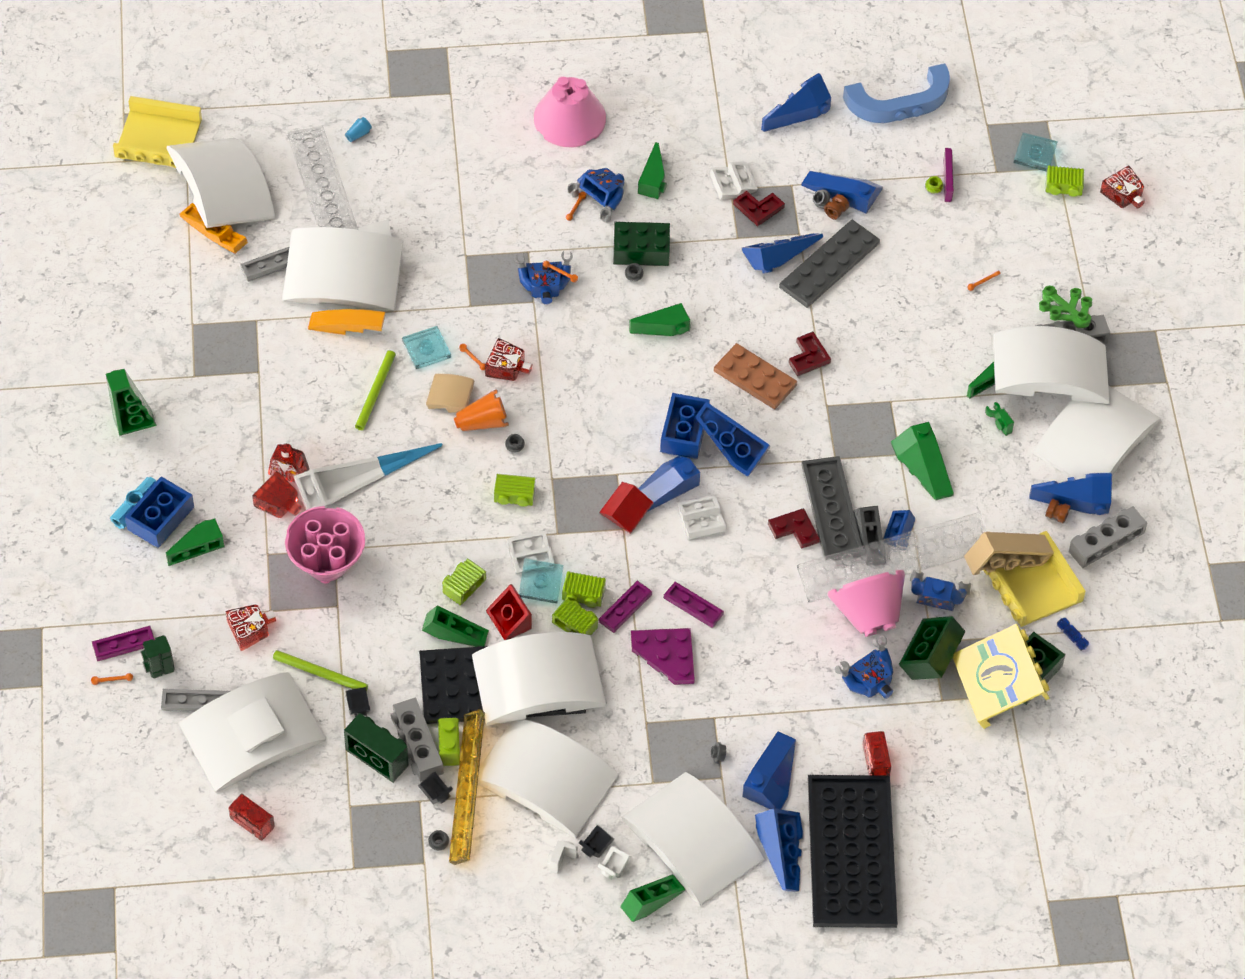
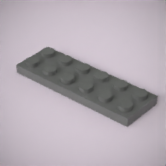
(829, 263)
(831, 505)

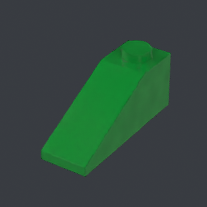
(652, 178)
(663, 322)
(198, 541)
(453, 628)
(650, 897)

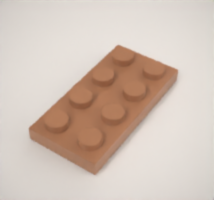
(755, 376)

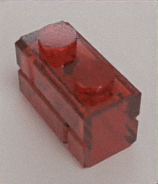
(876, 753)
(251, 817)

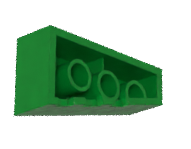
(127, 404)

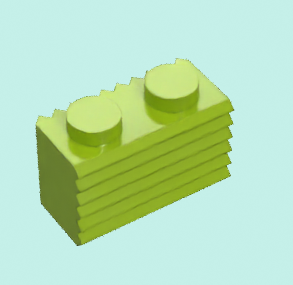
(1064, 180)
(514, 490)
(463, 581)
(584, 589)
(574, 618)
(449, 741)

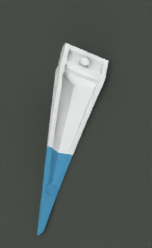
(335, 482)

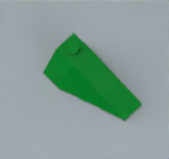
(922, 456)

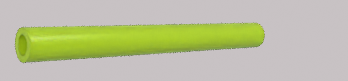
(375, 390)
(318, 670)

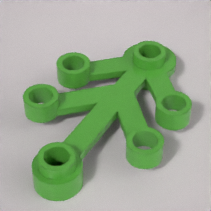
(1080, 319)

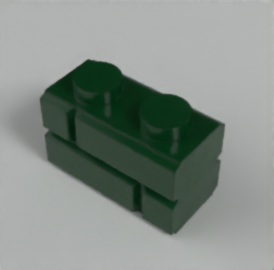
(157, 657)

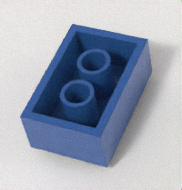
(682, 431)
(159, 512)

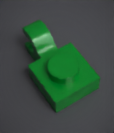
(1003, 420)

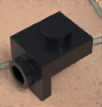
(357, 701)
(435, 789)
(596, 842)

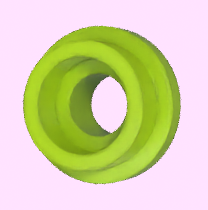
(934, 184)

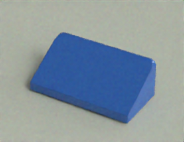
(899, 523)

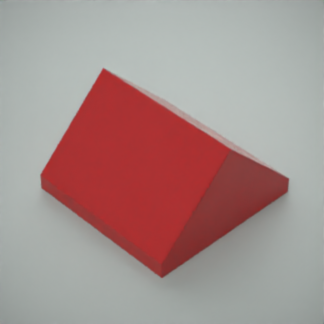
(626, 506)
(510, 614)

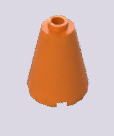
(482, 414)

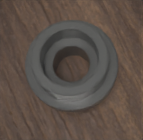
(821, 198)
(634, 268)
(514, 438)
(718, 752)
(438, 835)

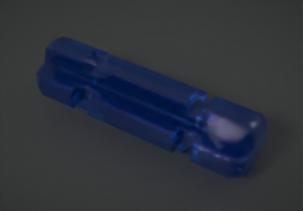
(1072, 633)

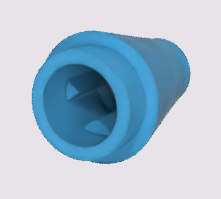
(358, 129)

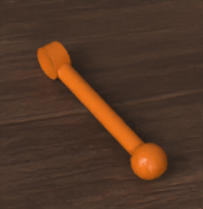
(582, 195)
(574, 278)
(971, 286)
(463, 348)
(95, 680)

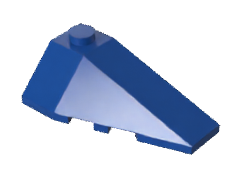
(806, 104)
(858, 192)
(775, 254)
(735, 442)
(671, 481)
(1084, 495)
(771, 775)
(780, 838)

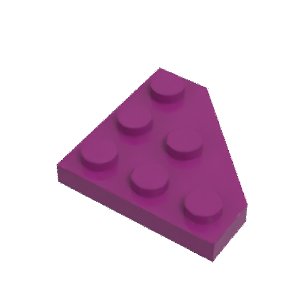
(666, 652)

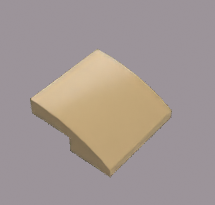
(450, 392)

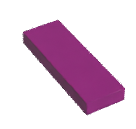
(948, 175)
(693, 604)
(625, 606)
(121, 643)

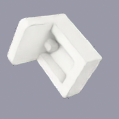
(561, 849)
(614, 863)

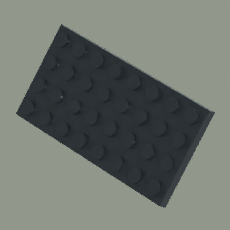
(452, 685)
(852, 851)

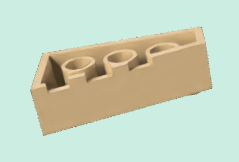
(1007, 551)

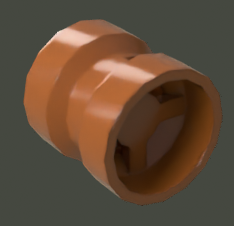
(836, 207)
(1058, 511)

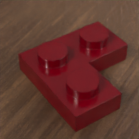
(757, 210)
(813, 355)
(797, 524)

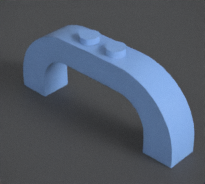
(902, 107)

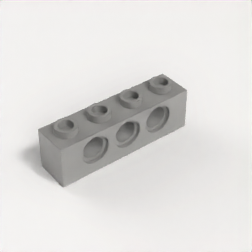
(1097, 328)
(1085, 554)
(410, 712)

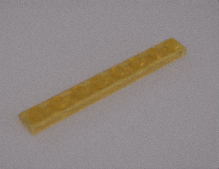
(467, 787)

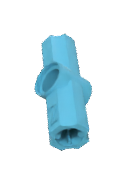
(118, 516)

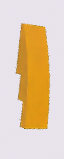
(221, 235)
(346, 320)

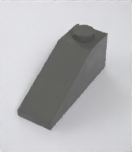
(868, 524)

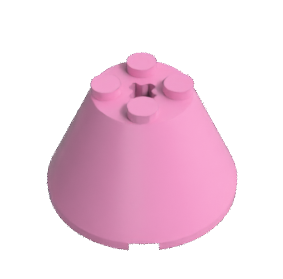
(569, 114)
(325, 542)
(871, 602)

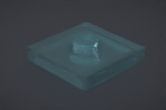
(1035, 152)
(426, 347)
(540, 581)

